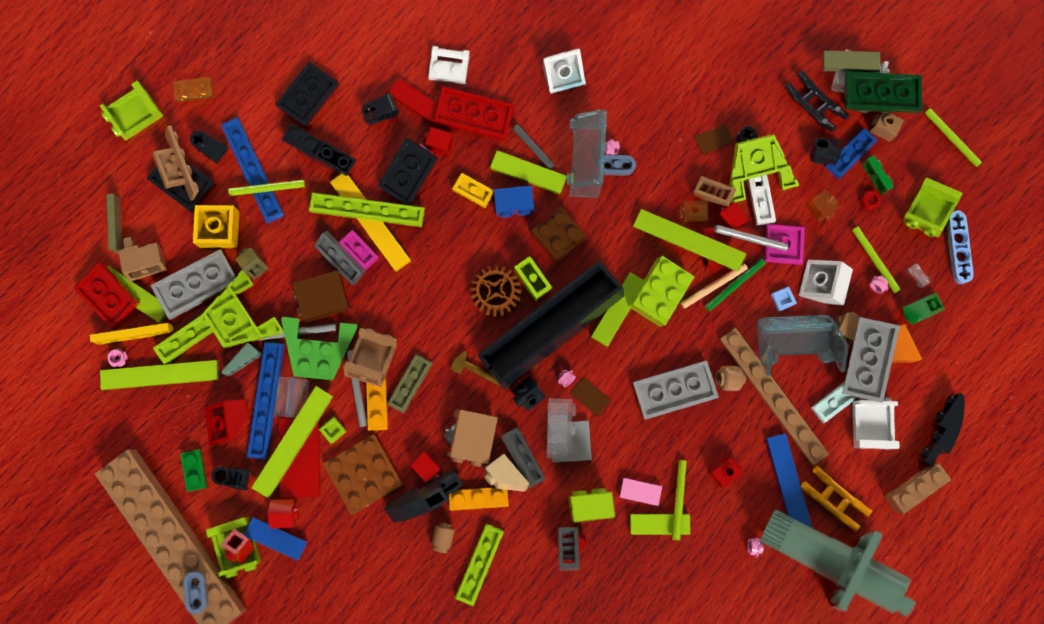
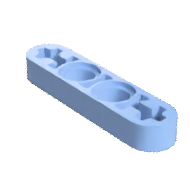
(963, 247)

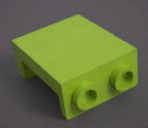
(131, 112)
(932, 208)
(219, 534)

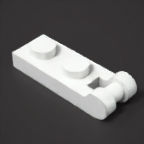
(761, 200)

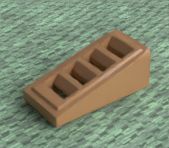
(703, 181)

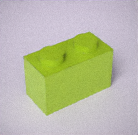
(532, 279)

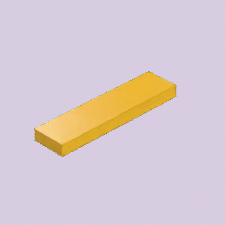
(133, 333)

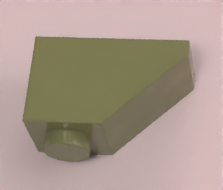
(251, 263)

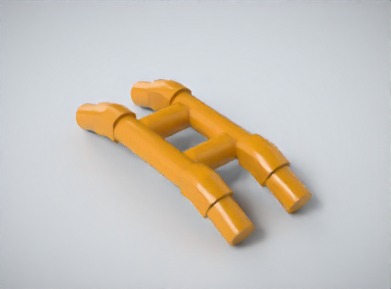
(847, 499)

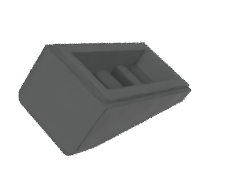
(568, 566)

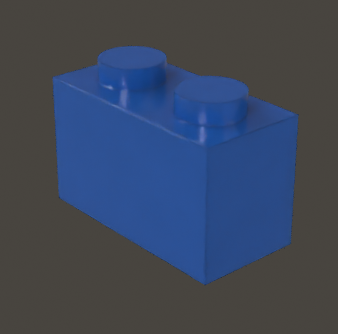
(514, 201)

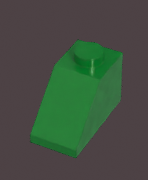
(923, 308)

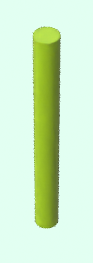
(953, 137)
(266, 187)
(876, 260)
(679, 500)

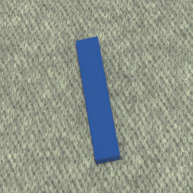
(252, 169)
(265, 400)
(788, 478)

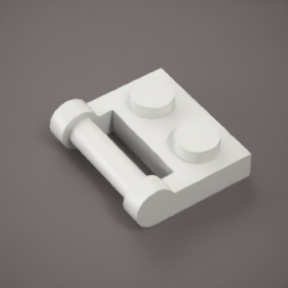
(449, 71)

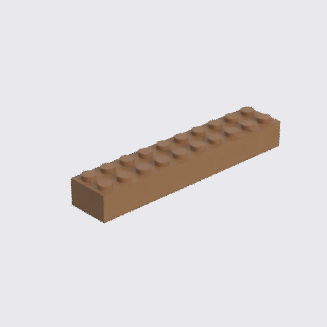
(167, 535)

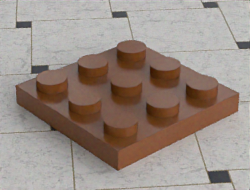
(363, 474)

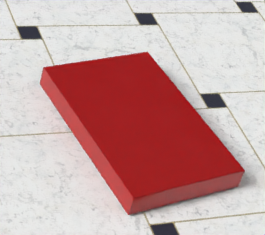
(106, 295)

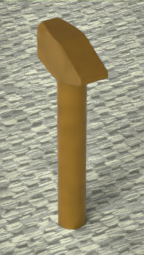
(460, 363)

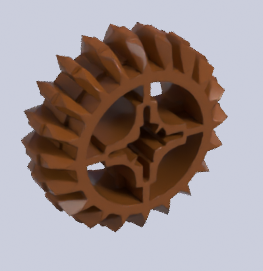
(482, 280)

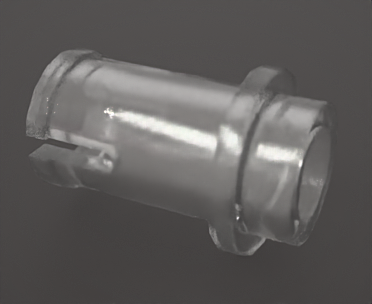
(919, 276)

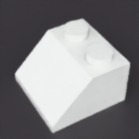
(826, 281)

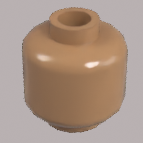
(730, 378)

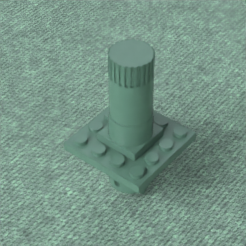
(846, 566)

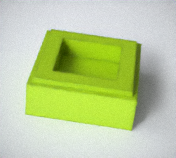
(332, 430)

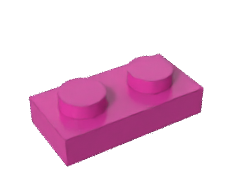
(358, 250)

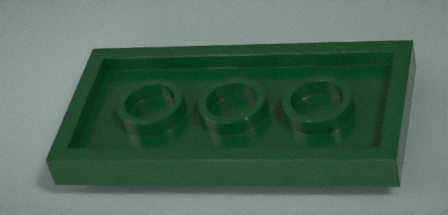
(883, 92)

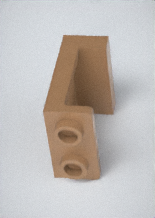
(371, 357)
(472, 437)

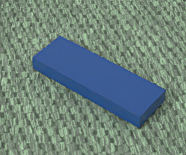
(852, 153)
(275, 539)

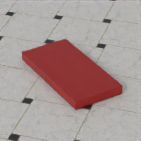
(473, 113)
(303, 475)

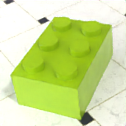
(661, 291)
(591, 506)

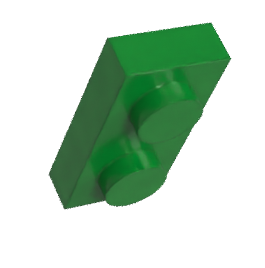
(877, 175)
(194, 470)

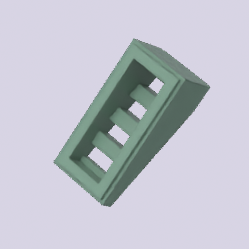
(241, 359)

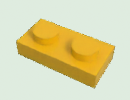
(473, 190)

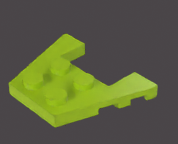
(756, 159)
(230, 319)

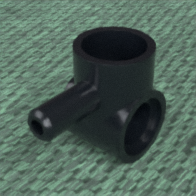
(825, 151)

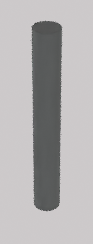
(532, 145)

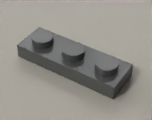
(339, 258)
(523, 457)

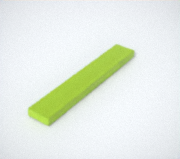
(367, 209)
(690, 240)
(159, 375)
(292, 442)

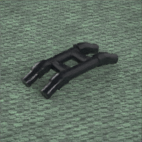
(815, 91)

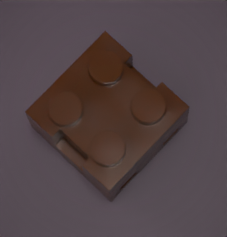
(558, 235)

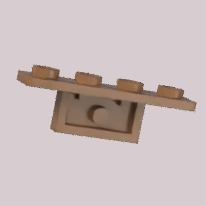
(173, 166)

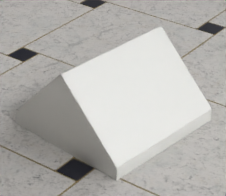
(563, 71)

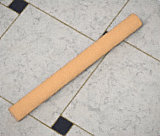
(713, 286)

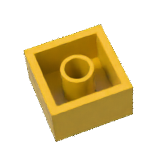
(216, 226)

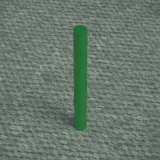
(735, 284)

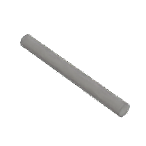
(751, 238)
(309, 330)
(358, 397)

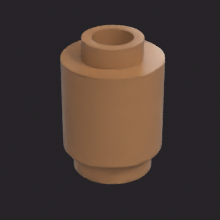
(442, 537)

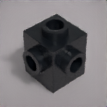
(527, 394)

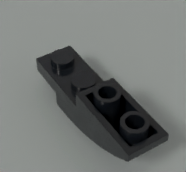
(318, 151)
(949, 425)
(423, 500)

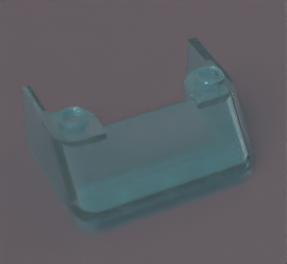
(588, 153)
(801, 336)

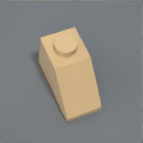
(505, 475)

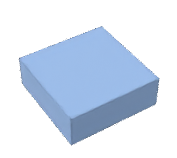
(783, 299)

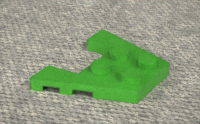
(313, 357)

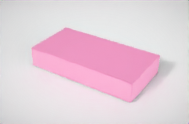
(640, 491)

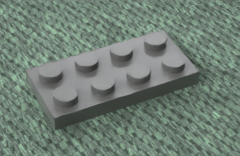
(194, 284)
(871, 359)
(675, 390)

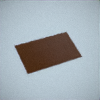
(714, 139)
(590, 396)

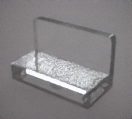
(290, 396)

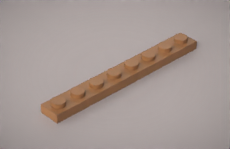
(774, 397)

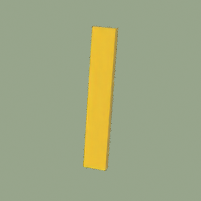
(376, 230)

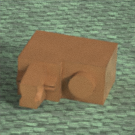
(141, 261)

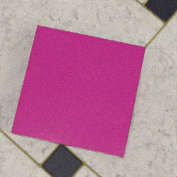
(787, 234)

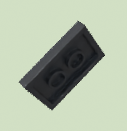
(307, 94)
(408, 171)
(179, 193)

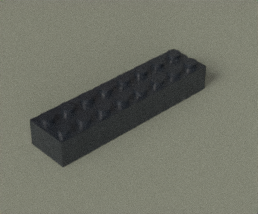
(551, 325)

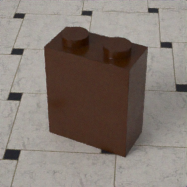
(320, 296)

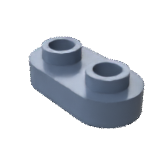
(617, 162)
(194, 592)

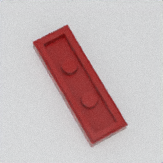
(414, 100)

